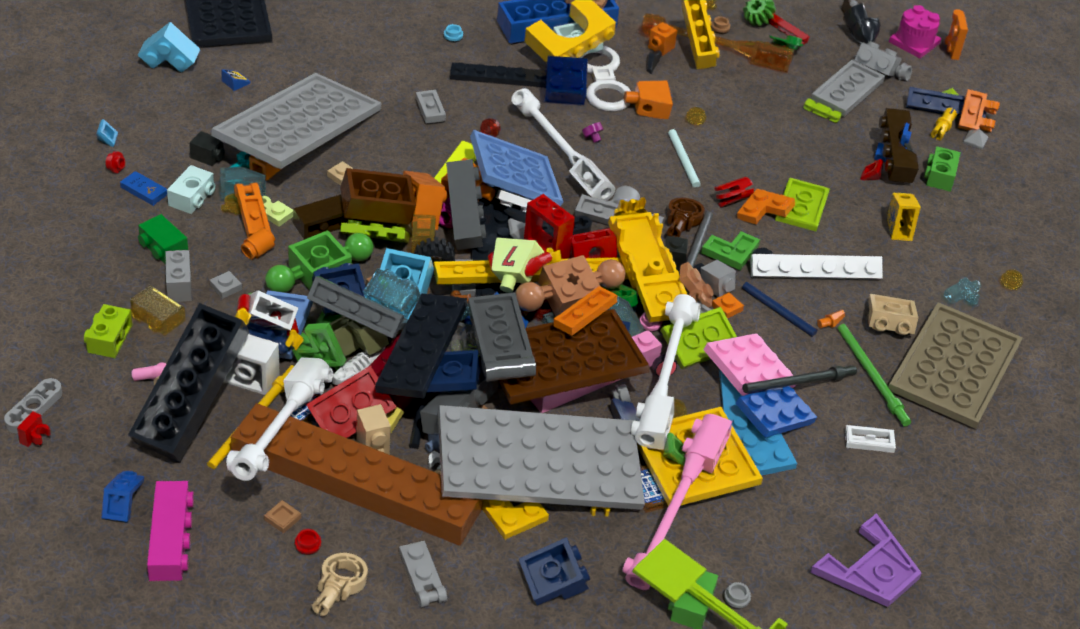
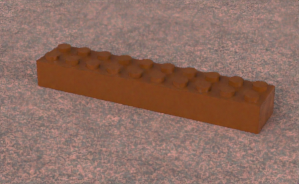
(360, 475)

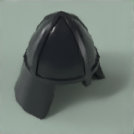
(861, 27)

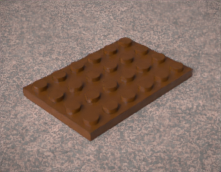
(564, 362)

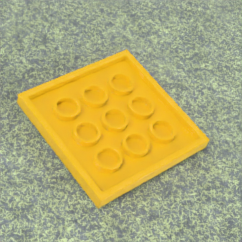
(732, 472)

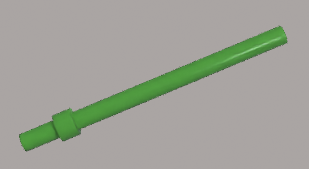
(894, 404)

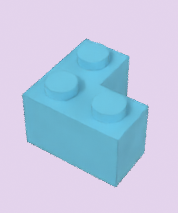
(171, 45)

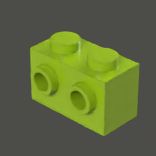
(108, 331)

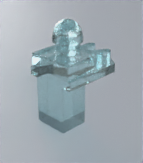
(963, 289)

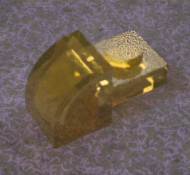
(422, 229)

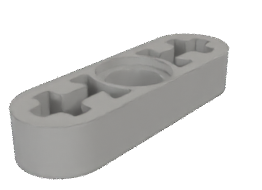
(35, 396)

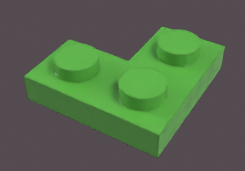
(734, 253)
(322, 345)

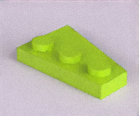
(376, 231)

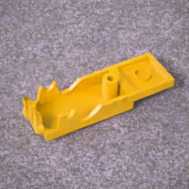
(645, 257)

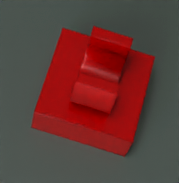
(31, 428)

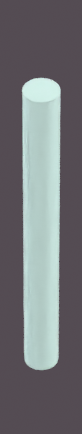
(684, 158)

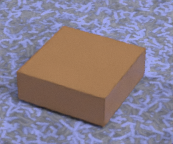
(282, 516)

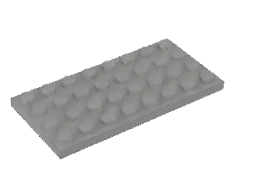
(296, 120)
(539, 458)

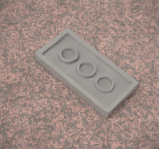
(848, 87)

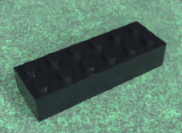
(189, 382)

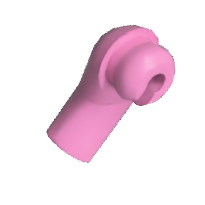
(148, 372)

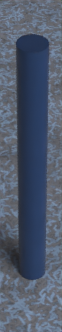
(778, 308)

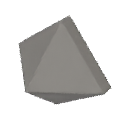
(976, 138)
(516, 229)

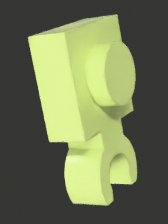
(277, 212)

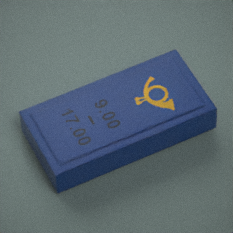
(143, 188)

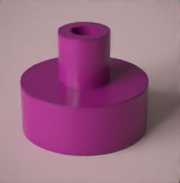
(593, 131)

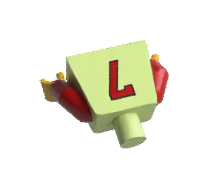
(519, 261)

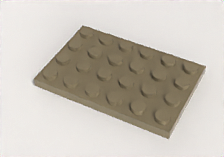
(955, 365)

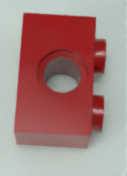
(603, 240)

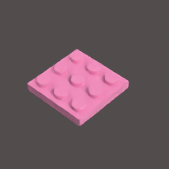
(746, 360)

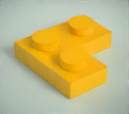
(511, 519)

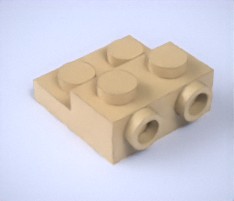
(892, 314)

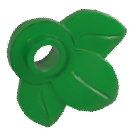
(791, 41)

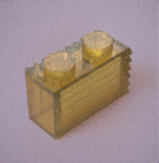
(157, 310)

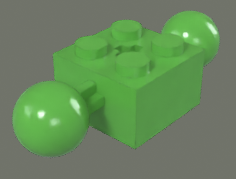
(316, 253)

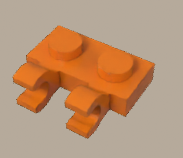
(973, 109)

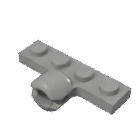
(601, 210)

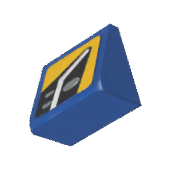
(234, 79)

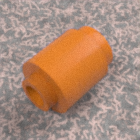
(258, 244)

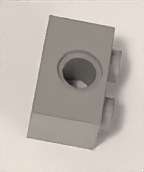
(178, 275)

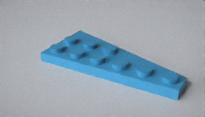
(767, 453)

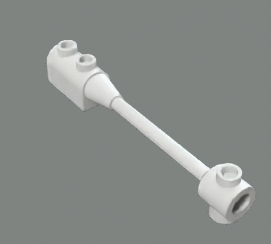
(583, 168)
(300, 386)
(658, 410)

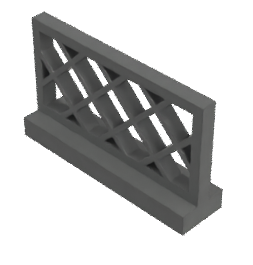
(356, 307)

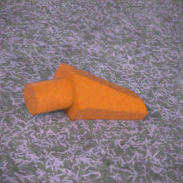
(831, 319)

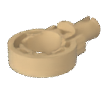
(334, 586)

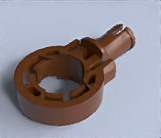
(691, 216)

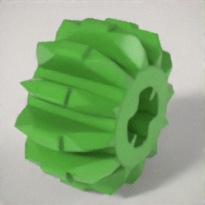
(759, 11)

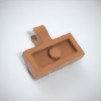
(696, 286)

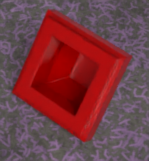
(872, 171)

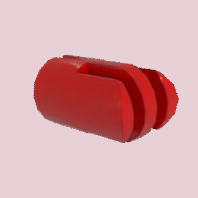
(736, 190)

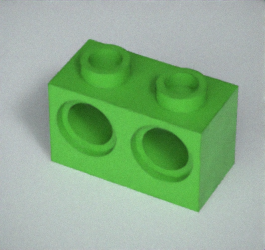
(942, 168)

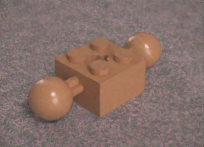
(567, 283)

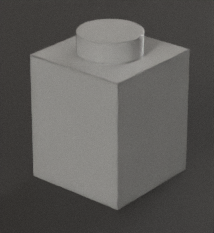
(719, 277)

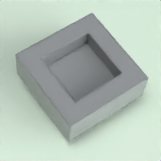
(225, 284)

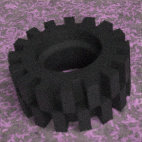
(436, 248)

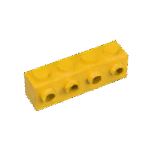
(700, 33)

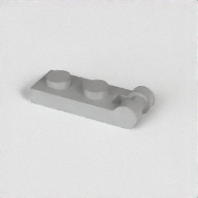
(422, 573)

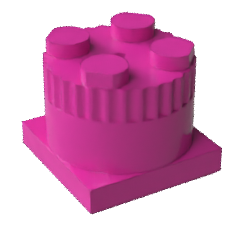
(917, 31)

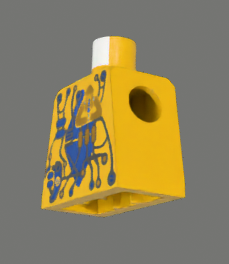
(903, 208)

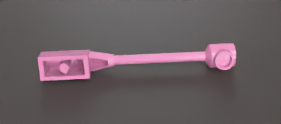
(701, 454)

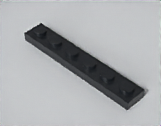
(498, 74)

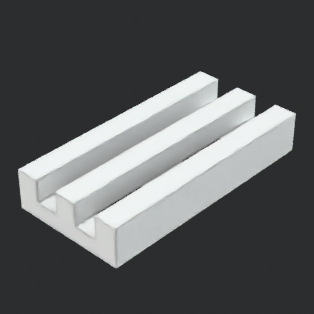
(870, 442)

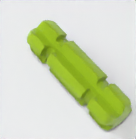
(822, 110)

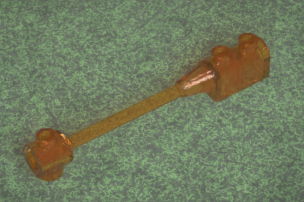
(761, 52)

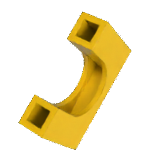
(589, 16)

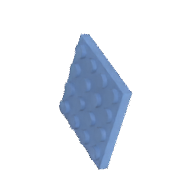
(514, 168)

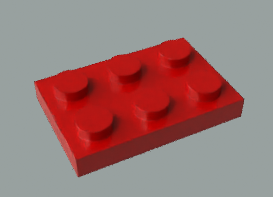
(338, 407)

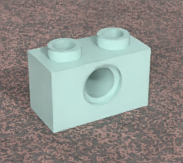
(191, 189)

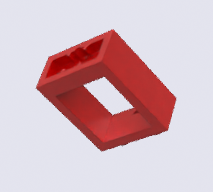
(562, 221)

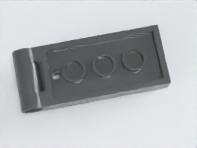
(501, 337)

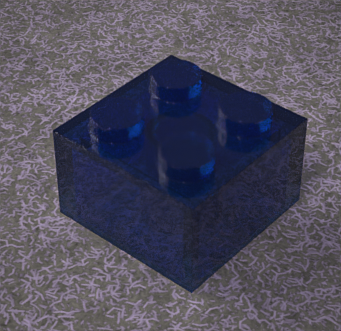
(566, 80)

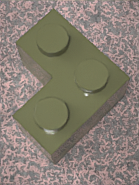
(354, 335)

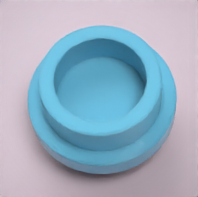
(453, 32)

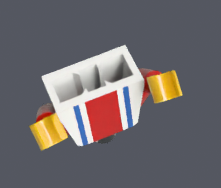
(270, 313)

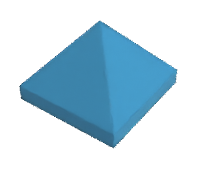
(106, 133)

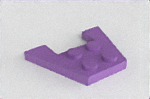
(880, 573)

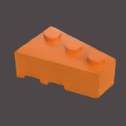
(428, 195)

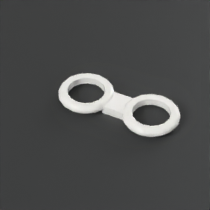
(605, 78)

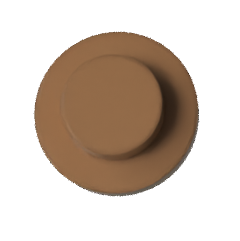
(720, 24)

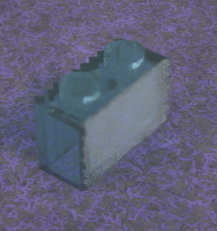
(392, 292)

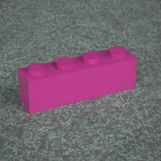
(169, 530)

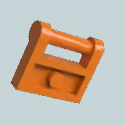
(957, 34)

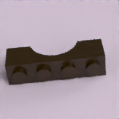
(900, 162)

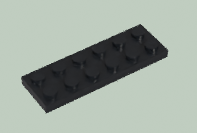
(421, 346)

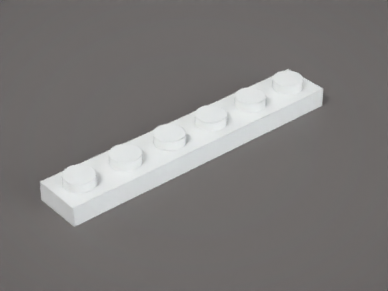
(816, 266)

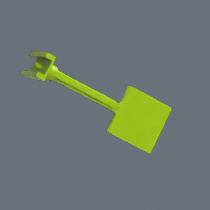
(676, 573)

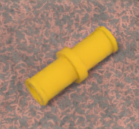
(943, 124)

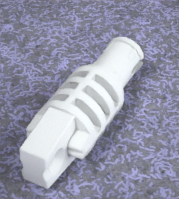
(354, 366)

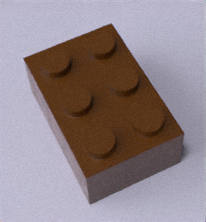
(377, 196)

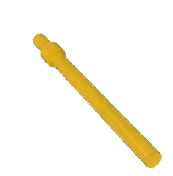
(277, 387)

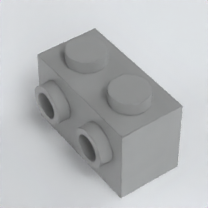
(878, 59)

